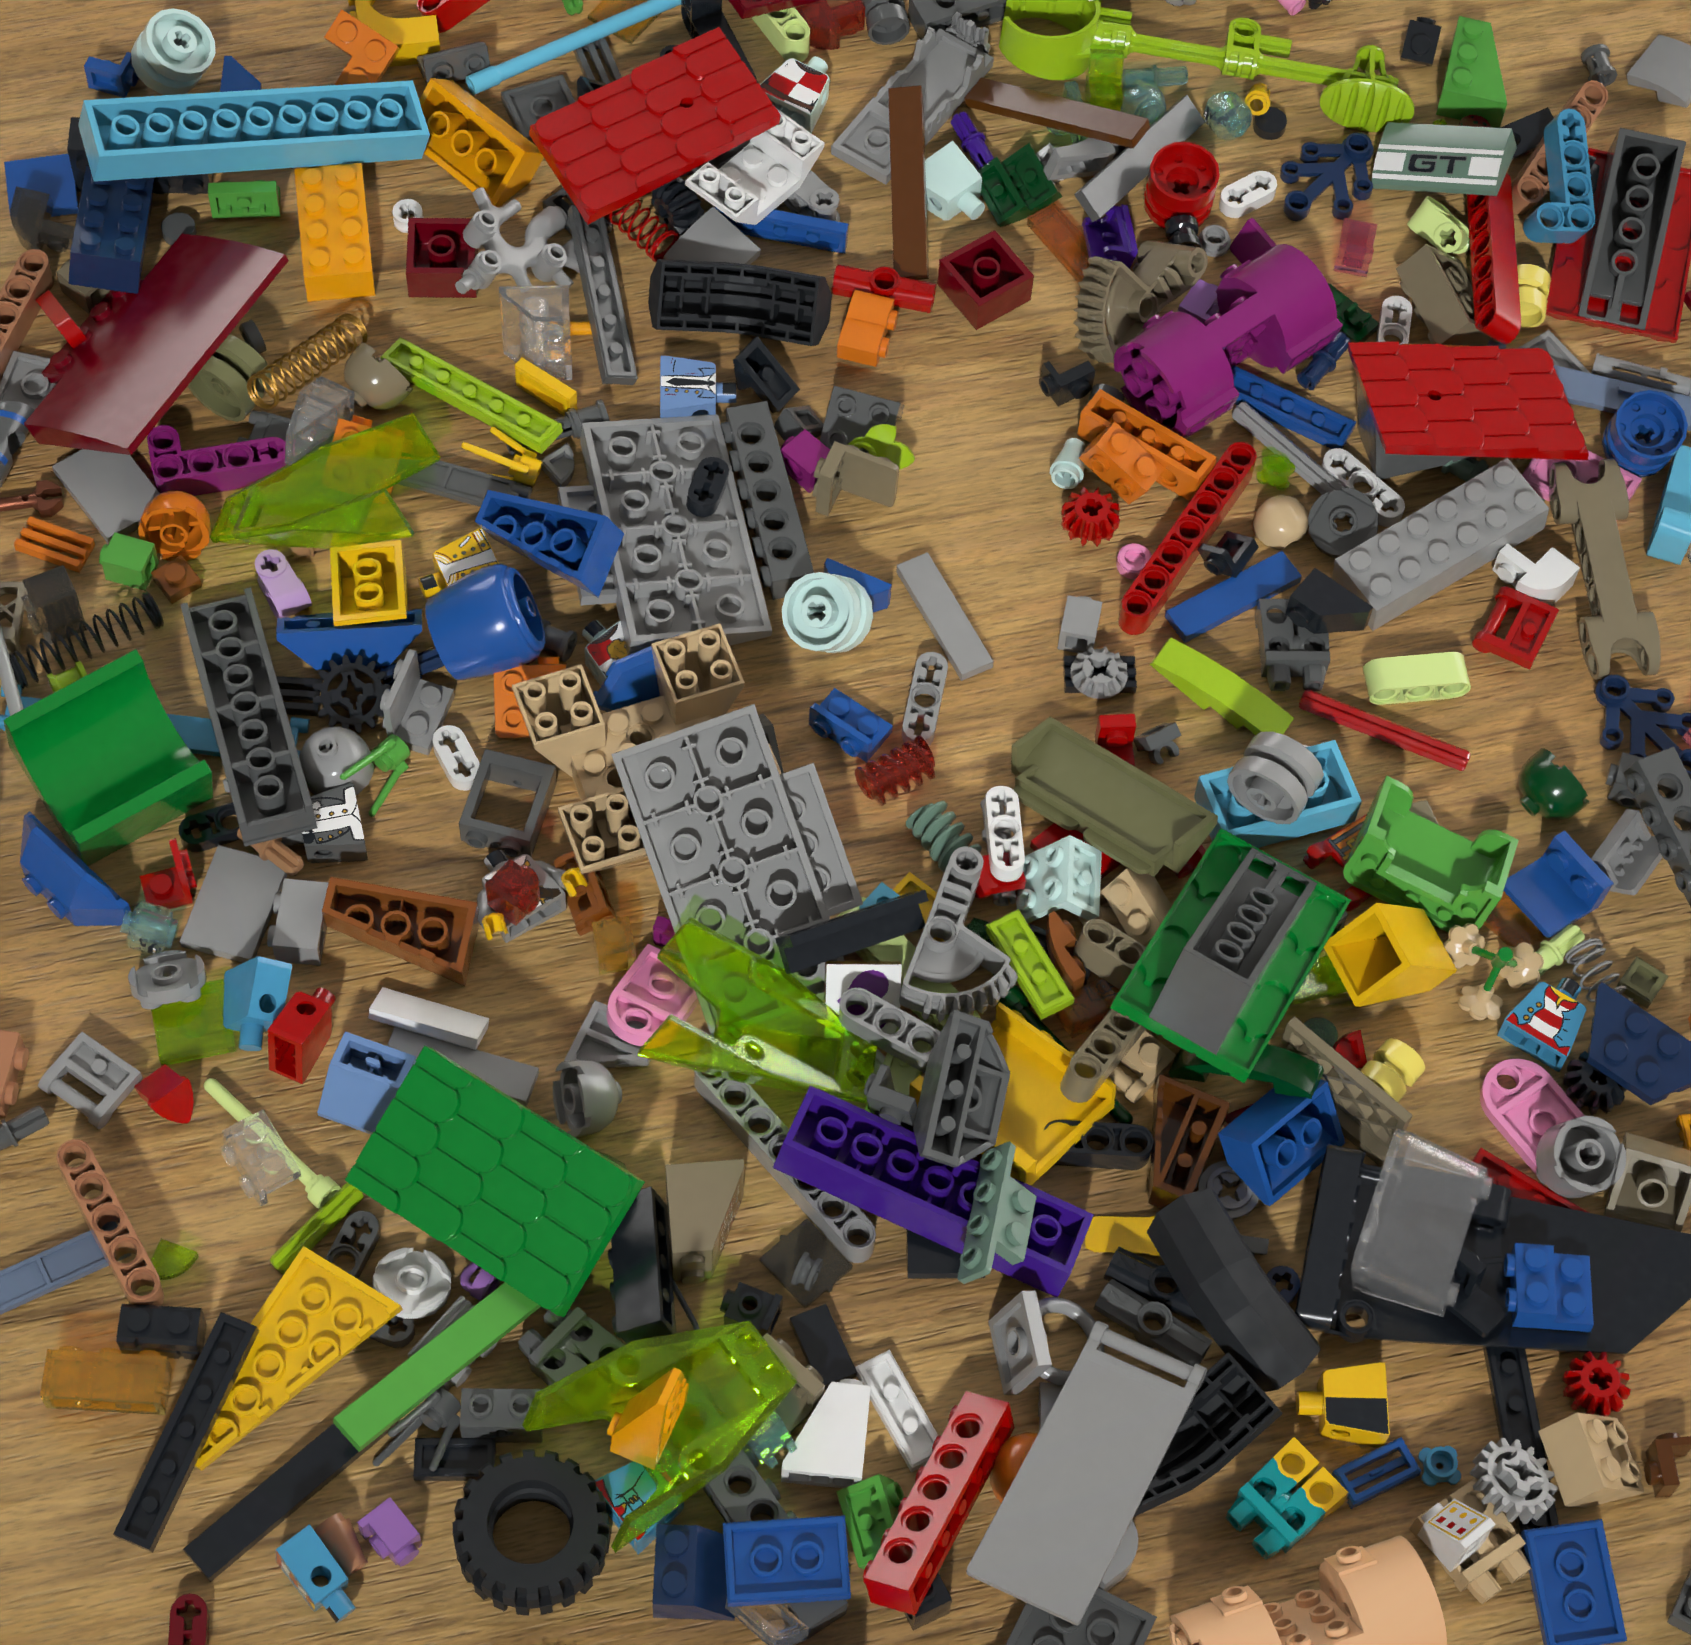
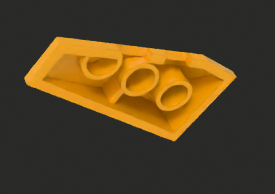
(649, 1420)

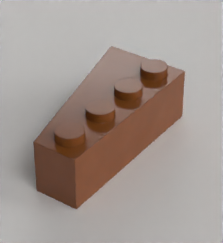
(411, 925)

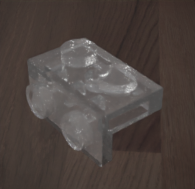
(259, 1156)

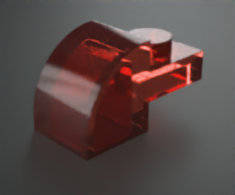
(832, 23)

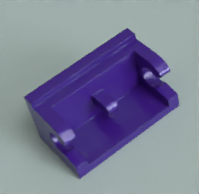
(1112, 236)

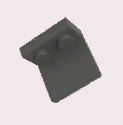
(854, 413)

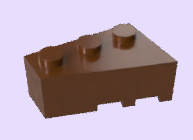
(1183, 1136)

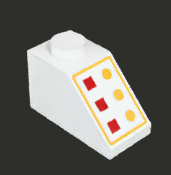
(1454, 1532)

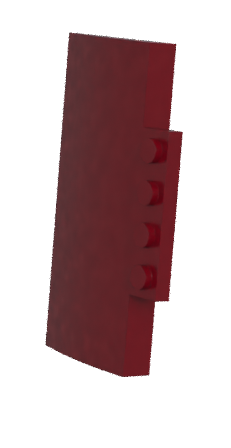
(150, 344)

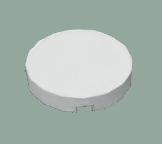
(414, 1281)

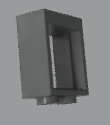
(517, 773)

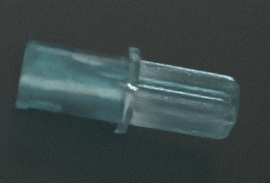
(1157, 76)

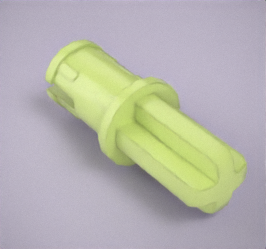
(1558, 946)

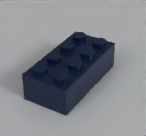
(111, 233)

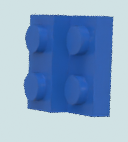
(1548, 1288)

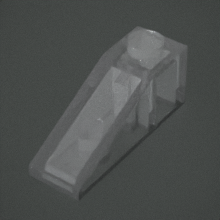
(316, 416)

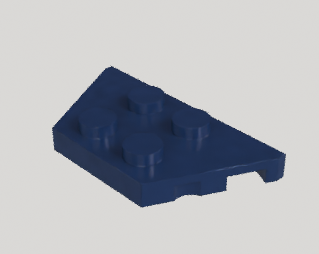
(1637, 1048)

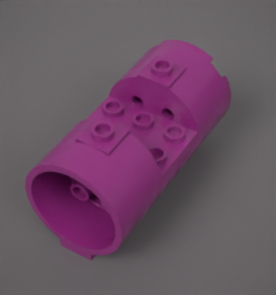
(1269, 311)

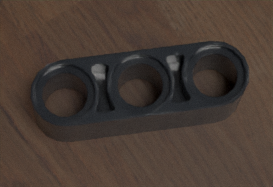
(1115, 1154)

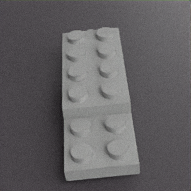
(946, 68)

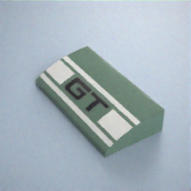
(1443, 158)

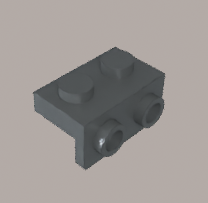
(454, 62)
(887, 1102)

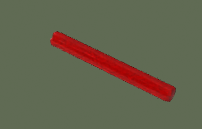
(1384, 730)

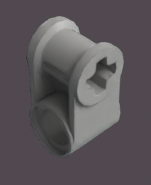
(815, 199)

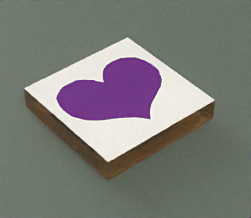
(877, 977)

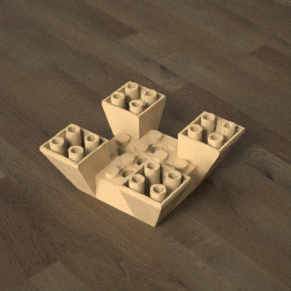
(695, 684)

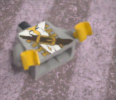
(552, 895)

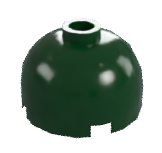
(1550, 788)

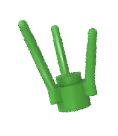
(387, 755)

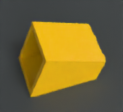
(1389, 954)

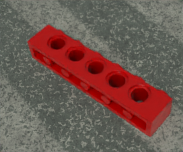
(938, 1503)

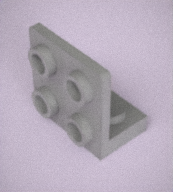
(414, 706)

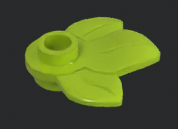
(880, 443)

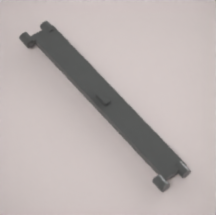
(439, 478)

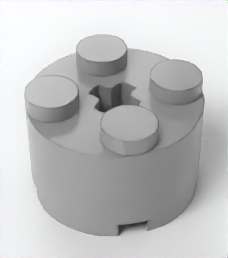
(1580, 1157)

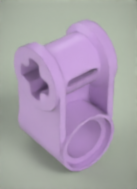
(280, 584)

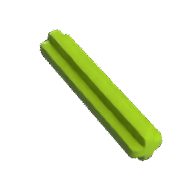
(317, 1226)

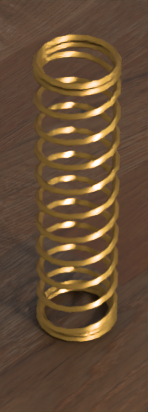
(272, 383)

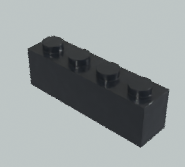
(642, 1271)

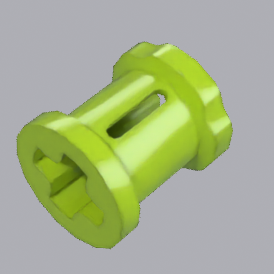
(66, 677)

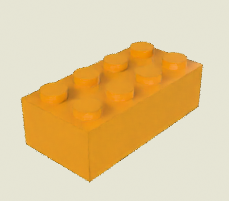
(334, 232)

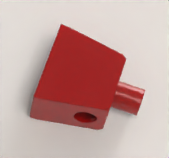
(300, 1034)

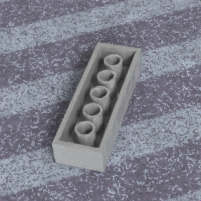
(1442, 542)

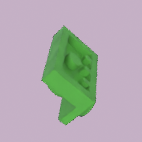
(244, 199)
(868, 1512)

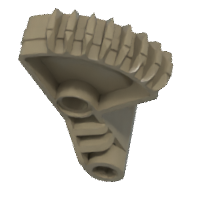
(1134, 297)

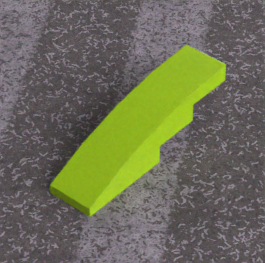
(1219, 688)

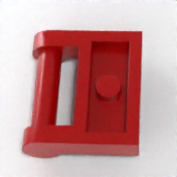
(1525, 633)

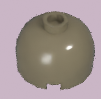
(374, 380)

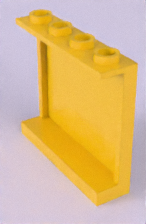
(1036, 1098)

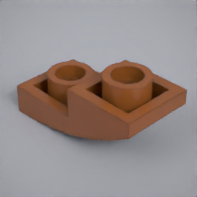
(1060, 946)

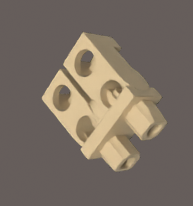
(1499, 1549)

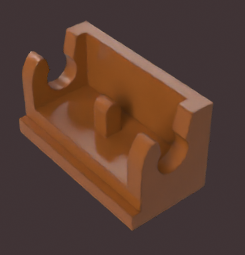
(590, 902)

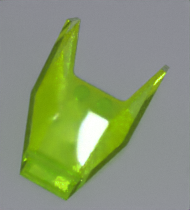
(332, 493)

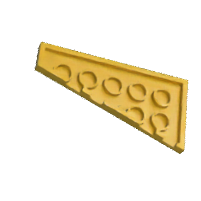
(304, 1330)

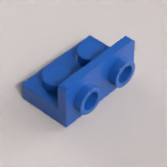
(849, 725)

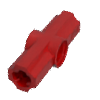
(885, 282)

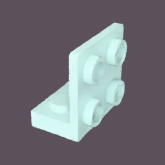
(1061, 877)

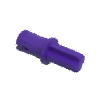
(972, 140)

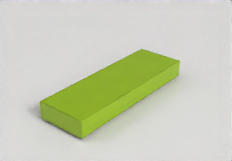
(1031, 963)

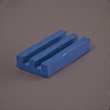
(1406, 1458)

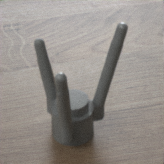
(435, 1412)

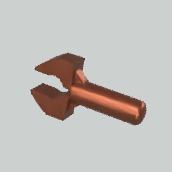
(36, 500)

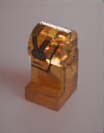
(1089, 1007)

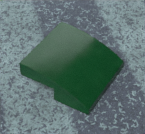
(1017, 186)

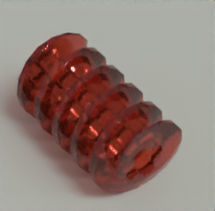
(896, 770)

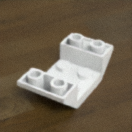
(760, 173)

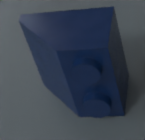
(689, 1574)

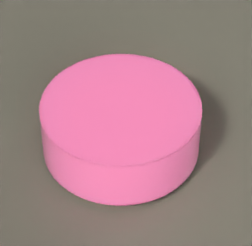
(1132, 560)

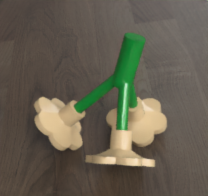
(1516, 964)

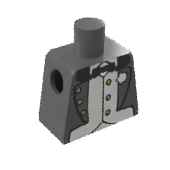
(338, 829)

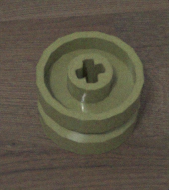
(224, 378)

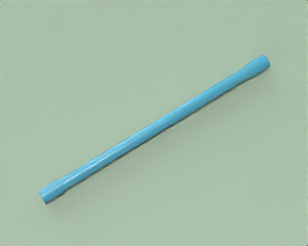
(496, 74)

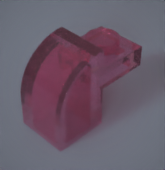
(1355, 247)

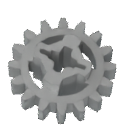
(1513, 1480)

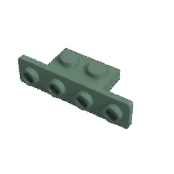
(998, 1216)

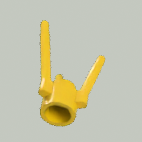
(523, 468)

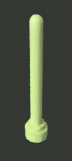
(318, 1187)

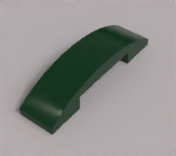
(1287, 1070)

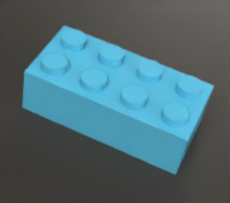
(1332, 804)

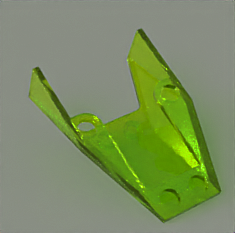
(765, 1026)
(730, 1395)

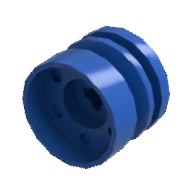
(1648, 417)

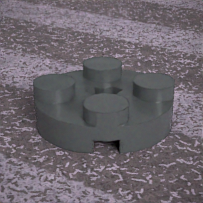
(1337, 505)

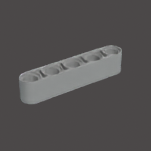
(880, 1012)

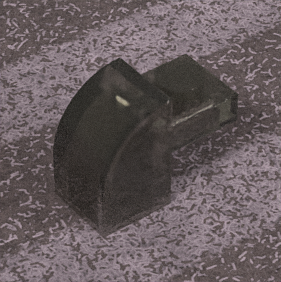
(31, 221)

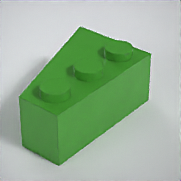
(1473, 75)

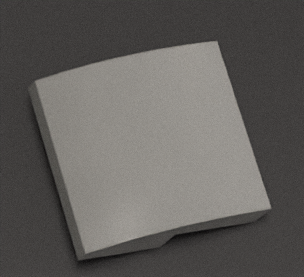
(1665, 69)
(714, 240)

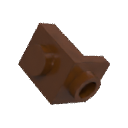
(1660, 1465)

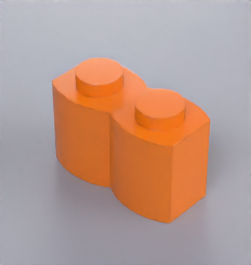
(866, 328)

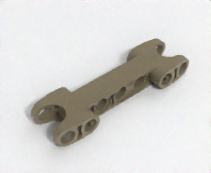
(1614, 618)

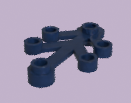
(1353, 151)
(1641, 722)

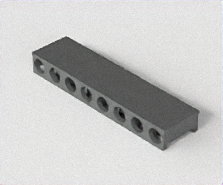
(249, 719)

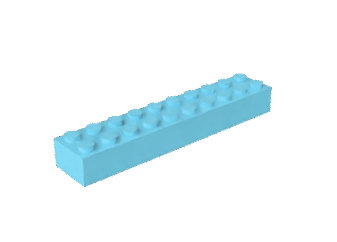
(252, 130)

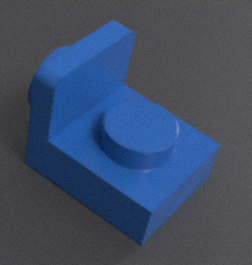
(111, 77)

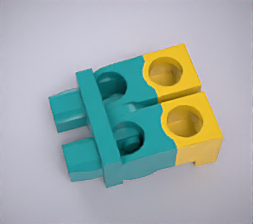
(1276, 1510)

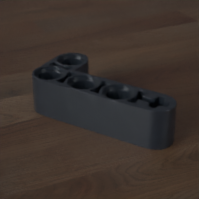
(706, 15)

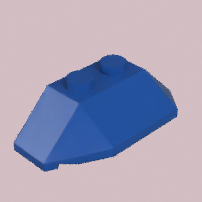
(319, 641)
(66, 880)

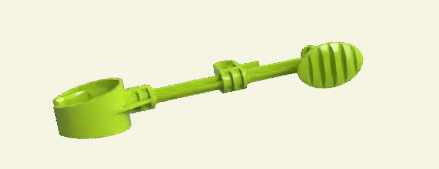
(1350, 99)

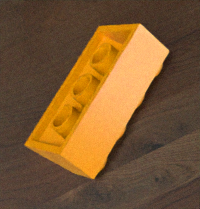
(476, 142)

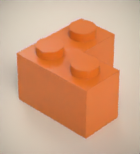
(369, 50)

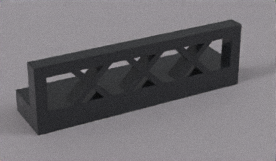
(851, 931)

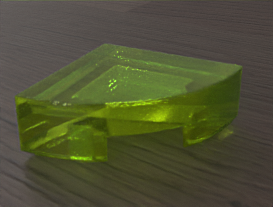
(172, 1259)

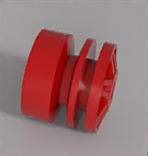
(1181, 182)

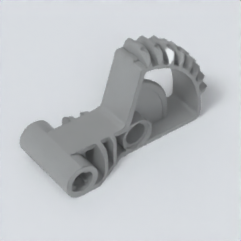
(960, 952)

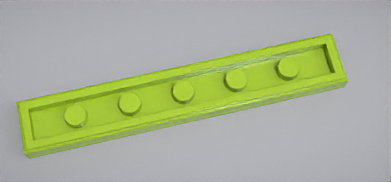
(473, 396)

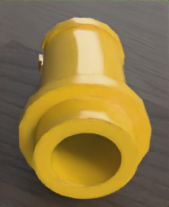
(1258, 99)

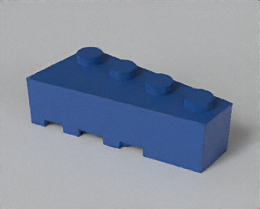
(557, 537)

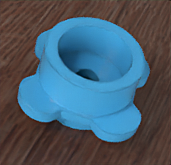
(1447, 1457)

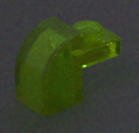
(1105, 78)

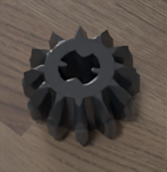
(676, 205)
(1588, 1092)

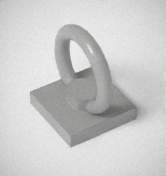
(1022, 1340)

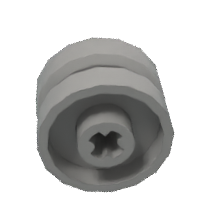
(1275, 777)

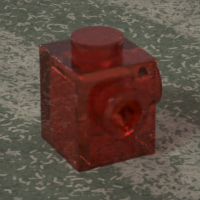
(513, 891)

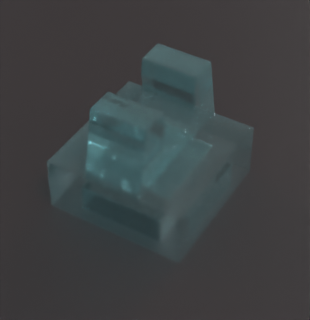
(770, 1440)

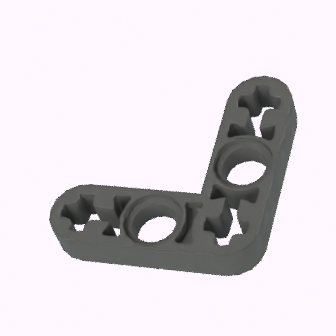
(367, 1244)

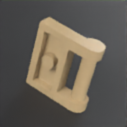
(1147, 1061)

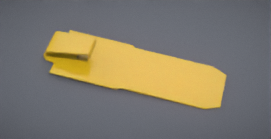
(1129, 1233)

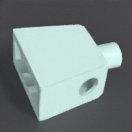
(952, 184)

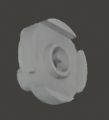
(167, 979)

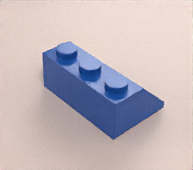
(1281, 1140)

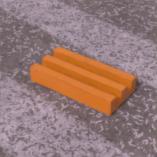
(57, 539)

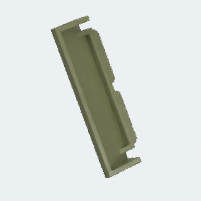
(1107, 800)

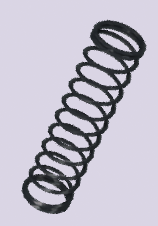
(150, 608)

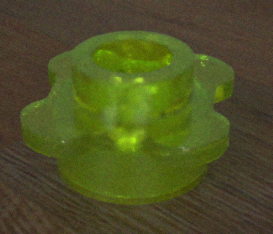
(1278, 464)

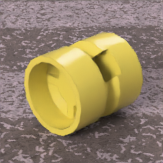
(1533, 294)
(1394, 1067)

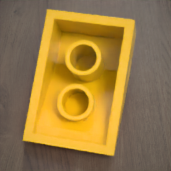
(368, 583)

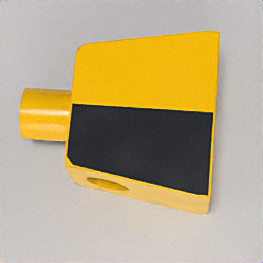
(1350, 1404)

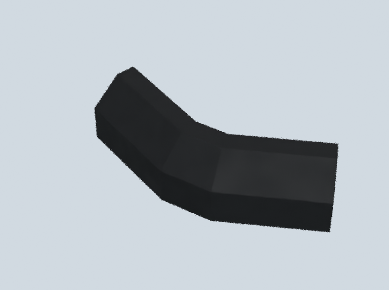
(739, 300)
(1231, 1290)
(1216, 1427)

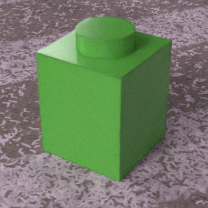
(129, 561)

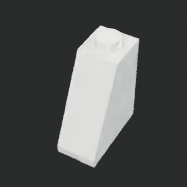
(833, 1439)

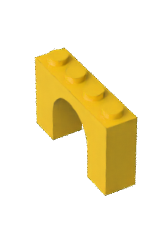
(412, 35)

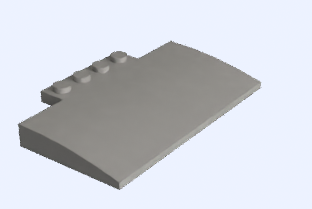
(671, 565)
(737, 838)

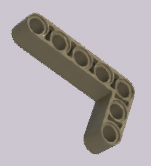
(1112, 958)

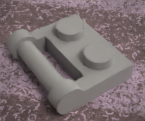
(98, 1070)

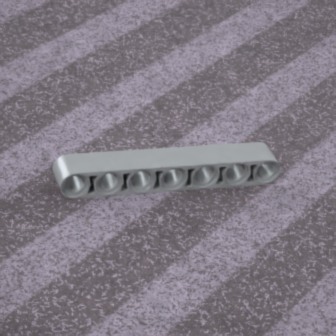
(766, 1145)

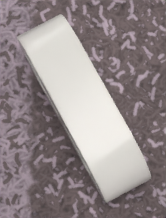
(1245, 191)
(449, 761)

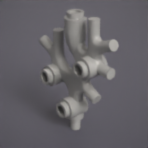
(500, 257)

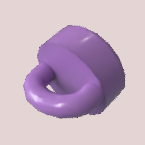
(483, 1283)

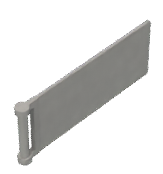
(1085, 1476)

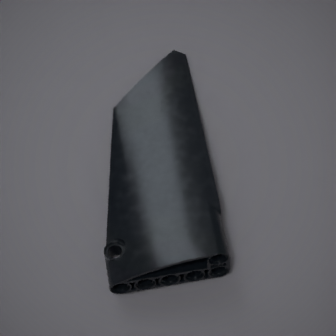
(1635, 1268)

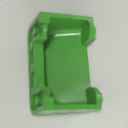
(1426, 865)

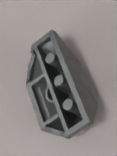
(961, 1092)

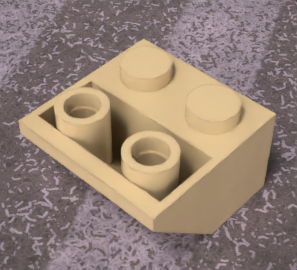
(1133, 905)
(1591, 1460)

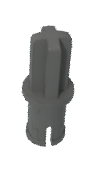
(22, 1126)

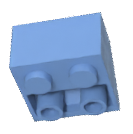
(362, 1082)

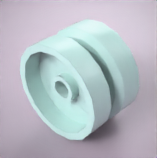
(173, 52)
(827, 612)

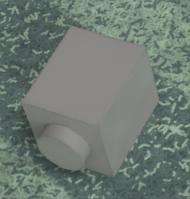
(1079, 624)

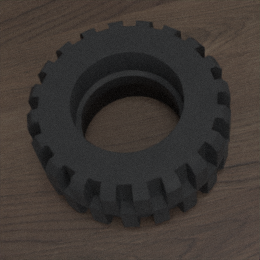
(523, 1481)

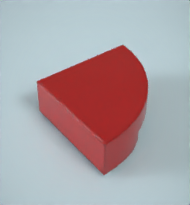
(1352, 1048)

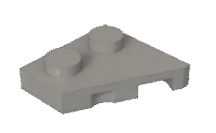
(600, 1044)

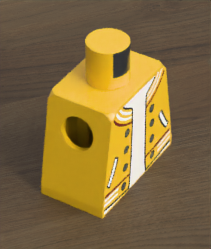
(457, 561)

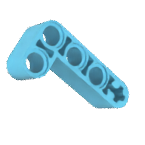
(1673, 520)

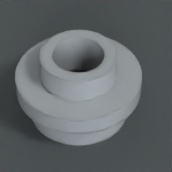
(1218, 235)

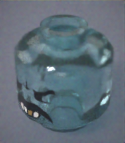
(1227, 115)
(149, 927)

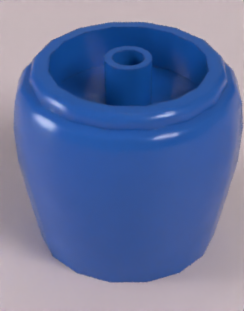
(485, 623)

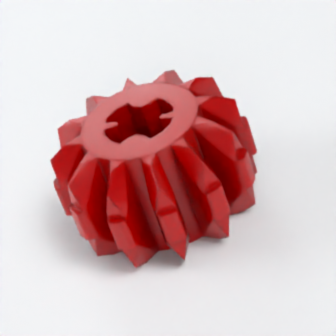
(1090, 516)
(1602, 1374)

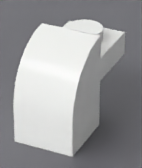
(1544, 580)

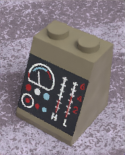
(701, 1211)

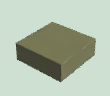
(1642, 982)

